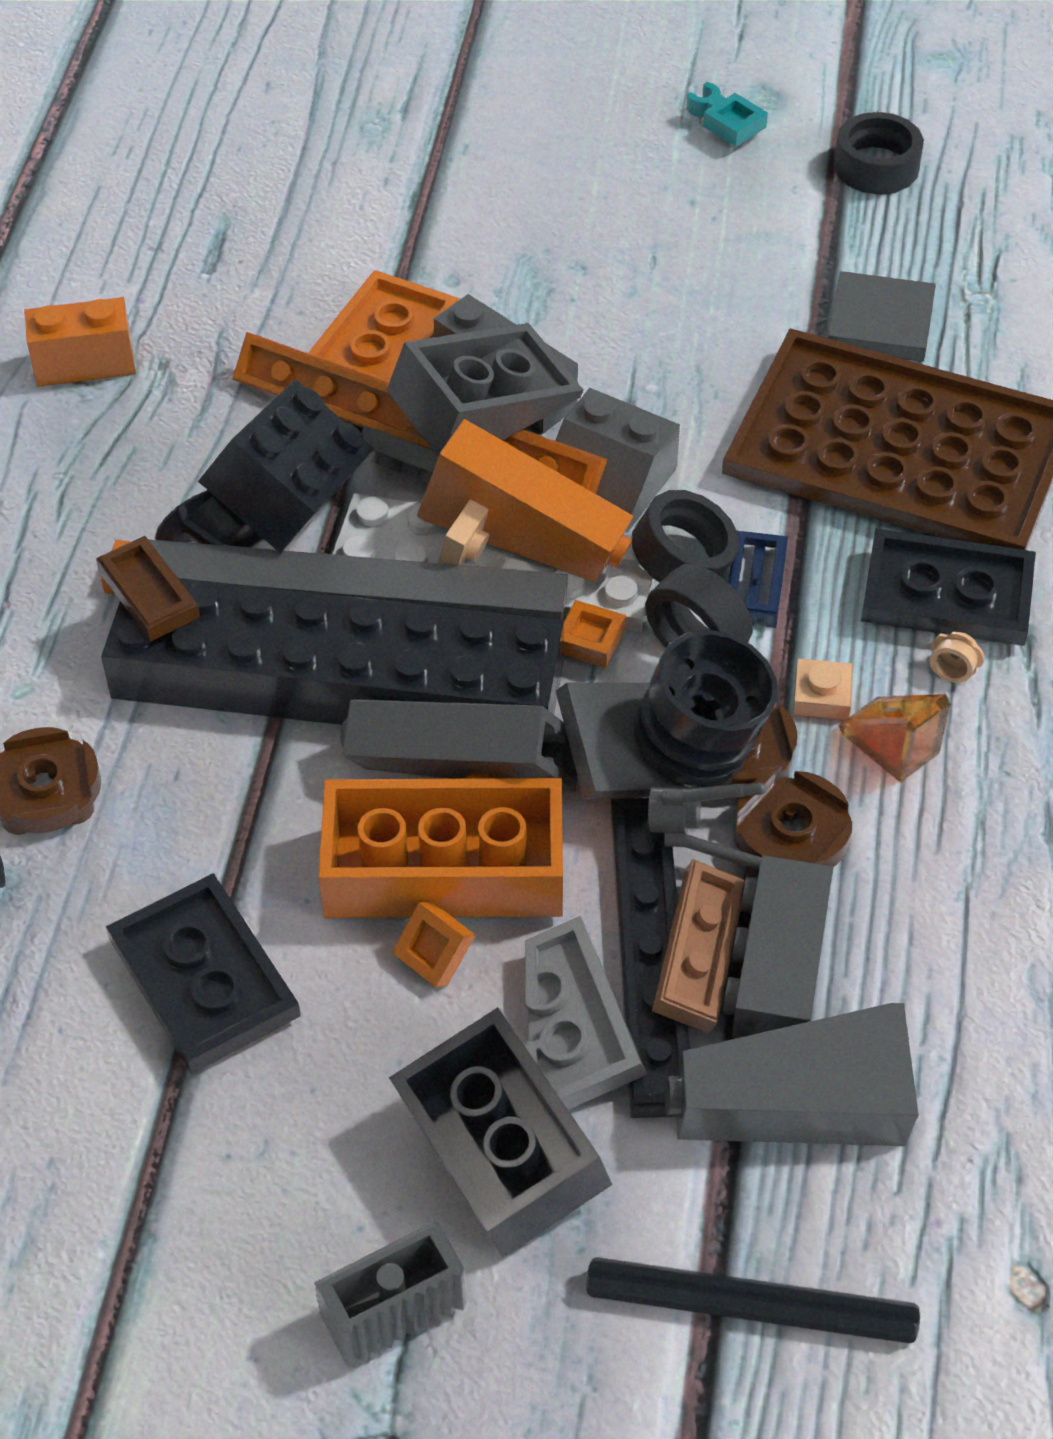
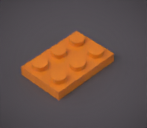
(379, 321)

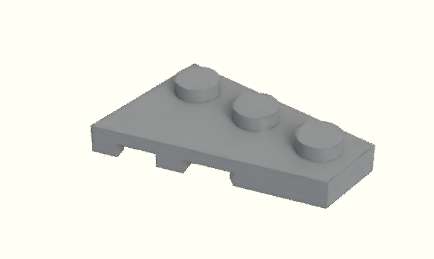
(575, 1018)

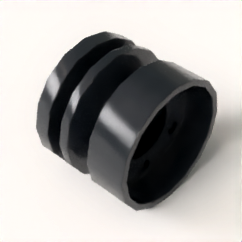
(705, 707)

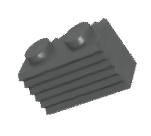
(391, 1293)

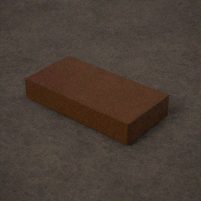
(148, 588)

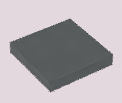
(883, 314)
(603, 742)

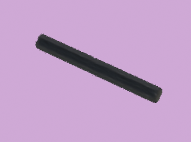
(753, 1300)

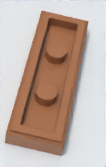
(700, 947)

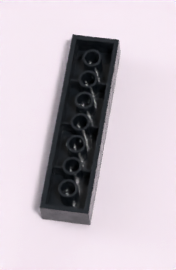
(317, 651)

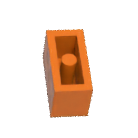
(79, 341)

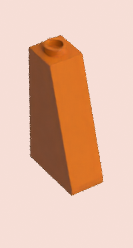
(528, 504)

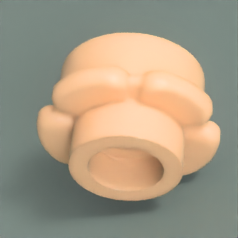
(955, 657)

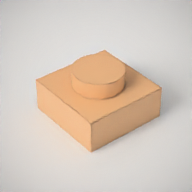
(466, 536)
(823, 689)

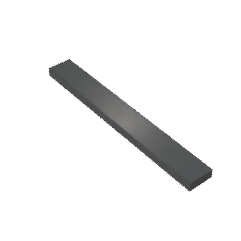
(372, 578)

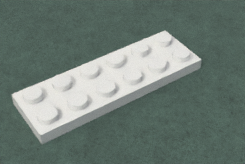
(393, 531)

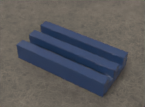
(761, 541)

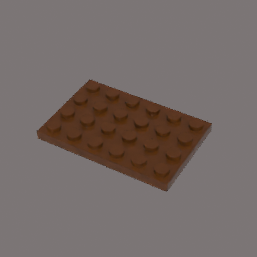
(898, 442)

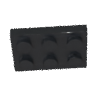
(949, 586)
(203, 972)

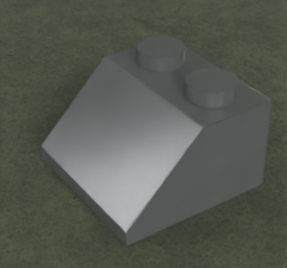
(635, 442)

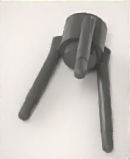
(679, 808)

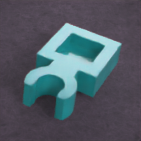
(730, 117)

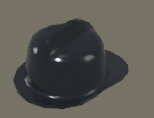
(206, 522)

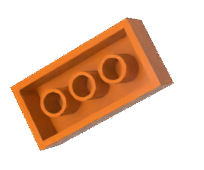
(443, 841)

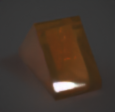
(899, 731)

